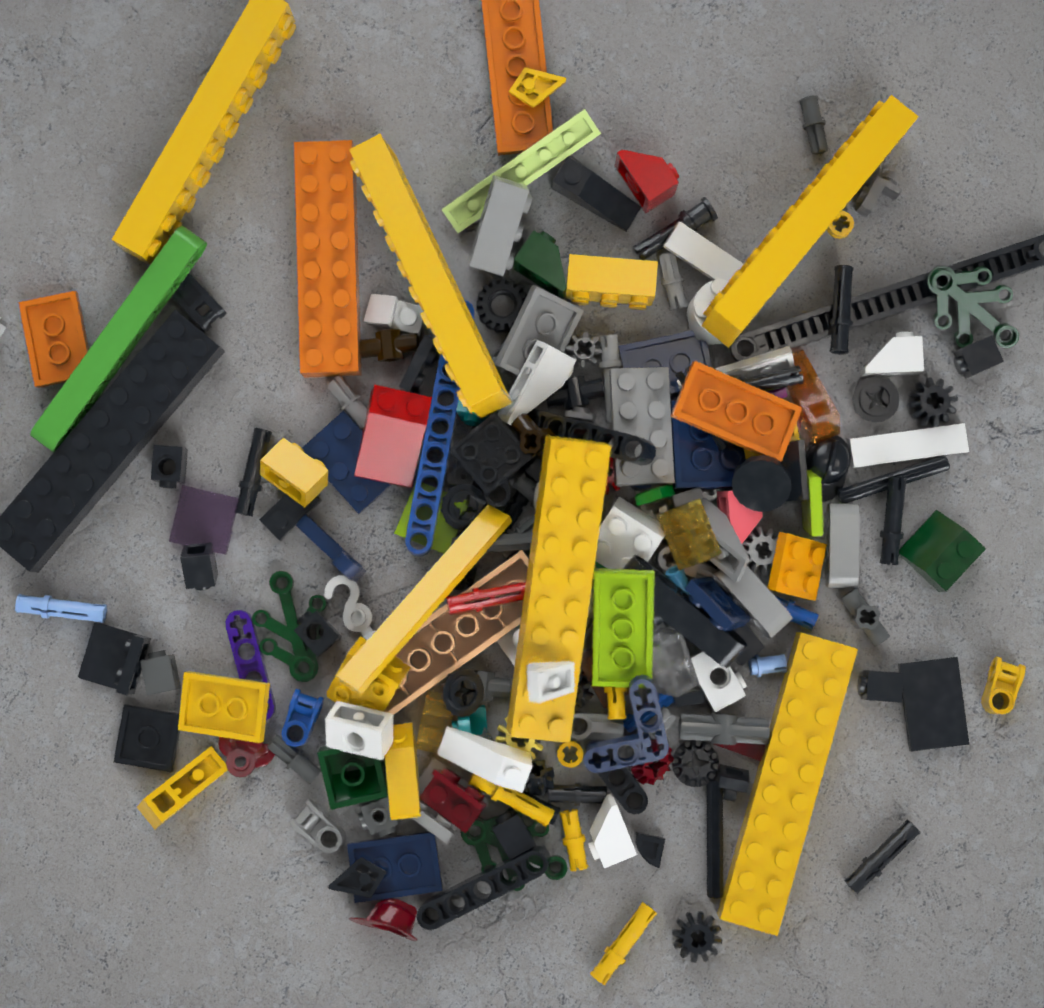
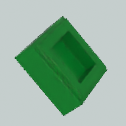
(654, 495)

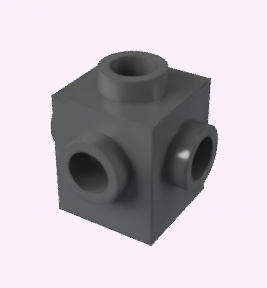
(369, 822)

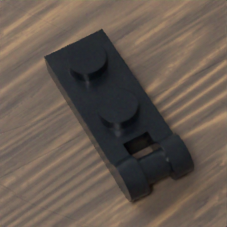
(193, 296)

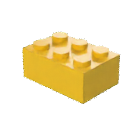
(611, 281)

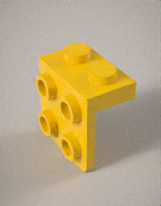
(379, 691)

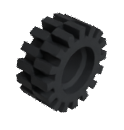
(487, 295)

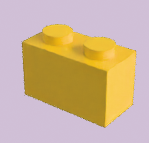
(294, 472)

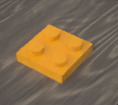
(797, 566)

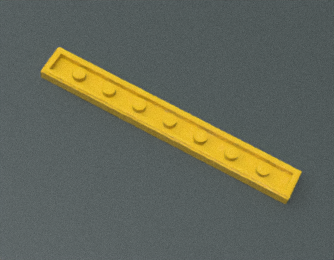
(423, 599)

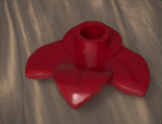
(256, 755)

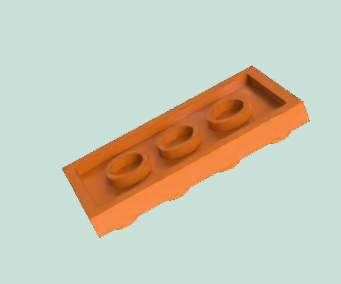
(736, 411)

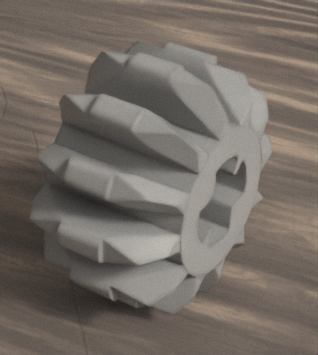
(753, 554)

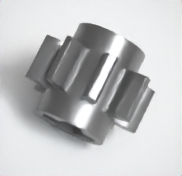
(583, 358)

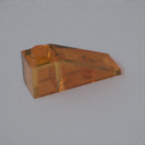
(818, 411)

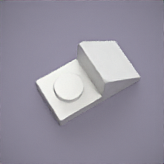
(393, 314)
(549, 680)

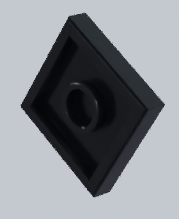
(147, 738)

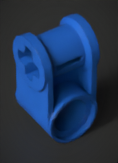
(301, 716)

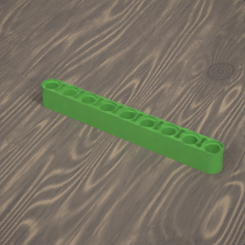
(119, 338)

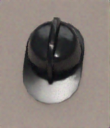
(830, 462)

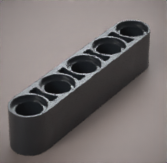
(624, 443)
(692, 622)
(473, 897)

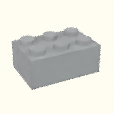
(499, 226)

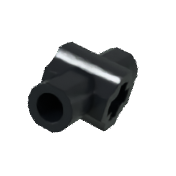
(576, 393)

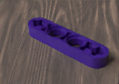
(257, 662)

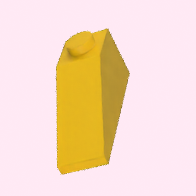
(403, 774)
(182, 787)

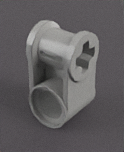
(317, 826)

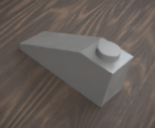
(733, 556)

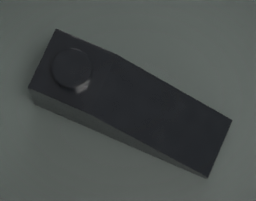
(595, 194)

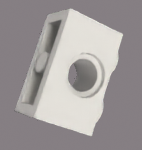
(722, 694)
(359, 730)

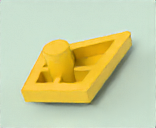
(535, 86)

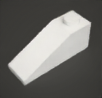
(538, 379)
(487, 758)

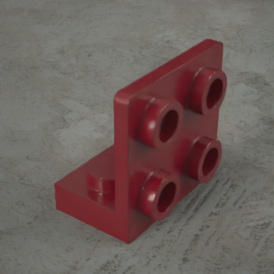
(452, 800)

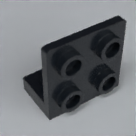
(422, 372)
(114, 658)

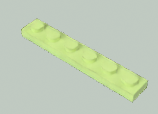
(525, 167)

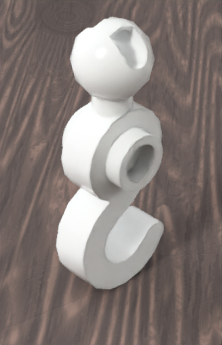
(356, 615)

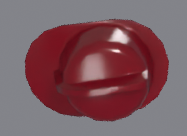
(391, 916)

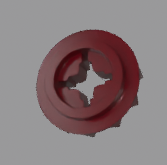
(645, 774)

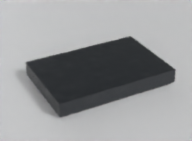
(933, 704)

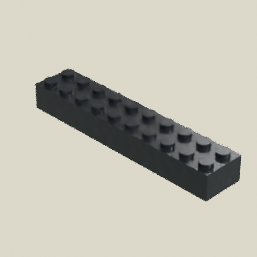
(106, 441)

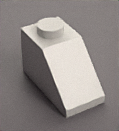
(897, 357)
(610, 835)

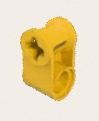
(1002, 683)

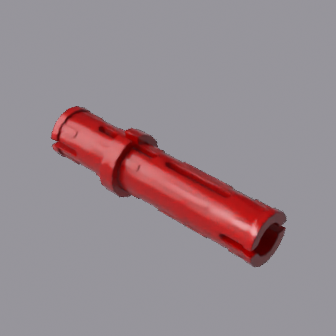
(456, 603)

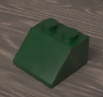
(541, 263)
(941, 551)
(351, 777)

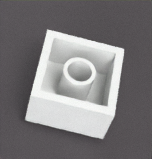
(625, 534)

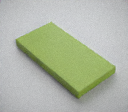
(622, 626)

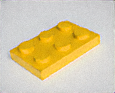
(223, 706)

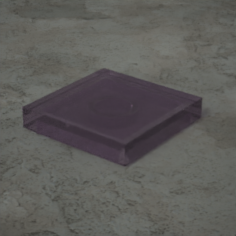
(204, 519)

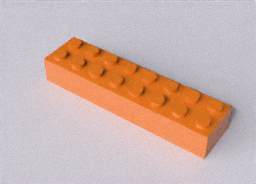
(327, 259)

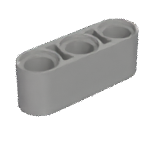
(842, 545)
(756, 600)

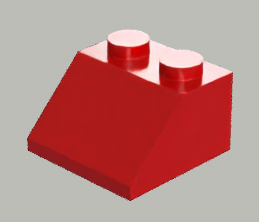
(647, 177)

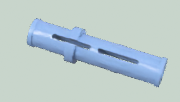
(47, 607)

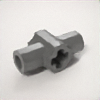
(873, 630)
(492, 685)

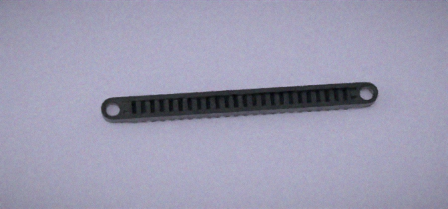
(889, 300)

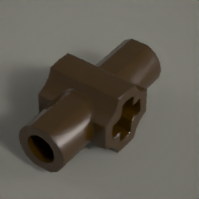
(389, 345)
(531, 435)

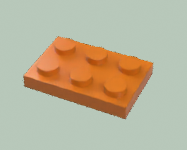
(54, 336)

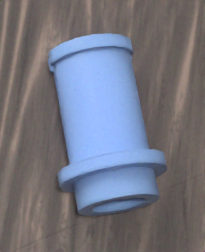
(767, 665)

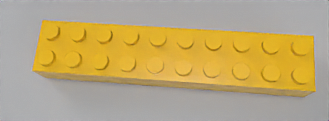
(205, 128)
(807, 220)
(429, 277)
(558, 580)
(786, 783)

